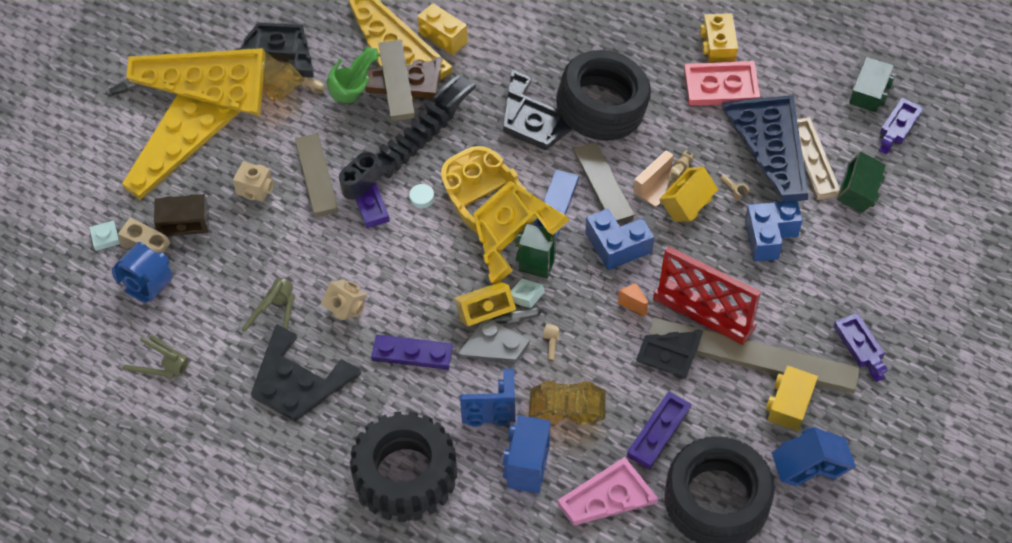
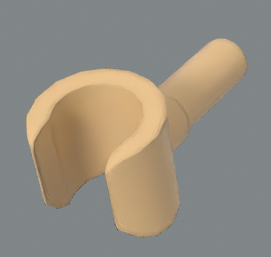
(735, 188)
(552, 333)

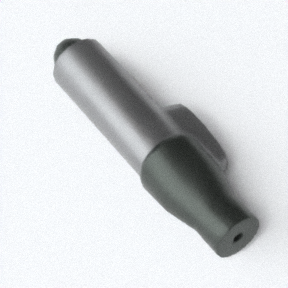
(123, 87)
(516, 316)

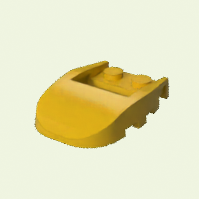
(473, 176)

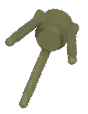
(277, 294)
(173, 361)

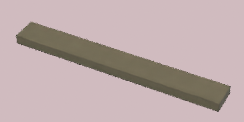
(765, 357)

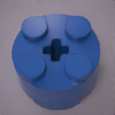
(143, 272)

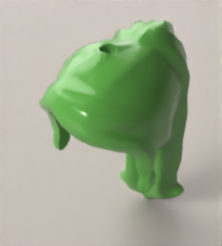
(347, 84)

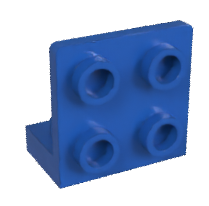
(491, 407)

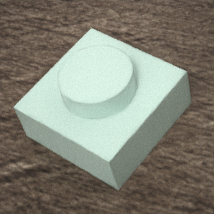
(104, 235)
(527, 293)

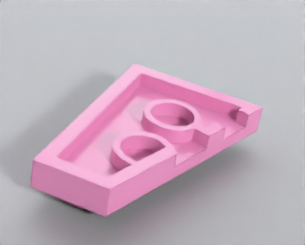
(607, 494)

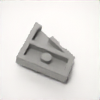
(493, 343)

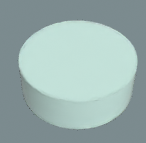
(421, 196)

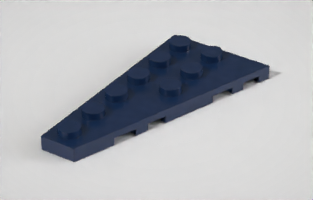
(773, 139)

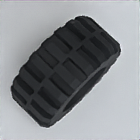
(410, 497)

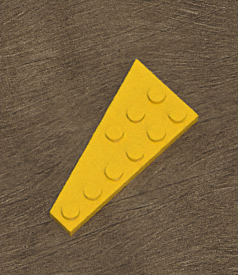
(382, 25)
(216, 77)
(179, 135)

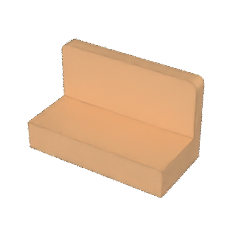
(653, 180)

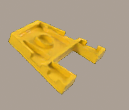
(504, 217)

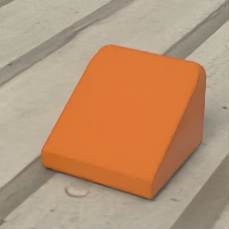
(633, 299)

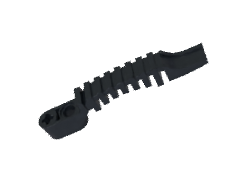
(369, 167)

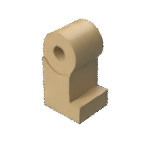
(142, 233)

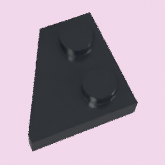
(670, 352)

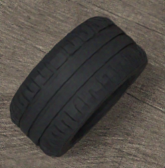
(613, 72)
(727, 456)

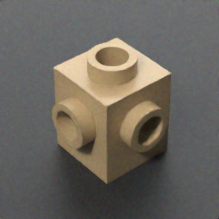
(253, 181)
(344, 299)

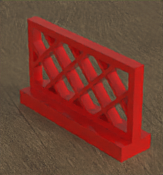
(701, 306)

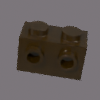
(181, 215)

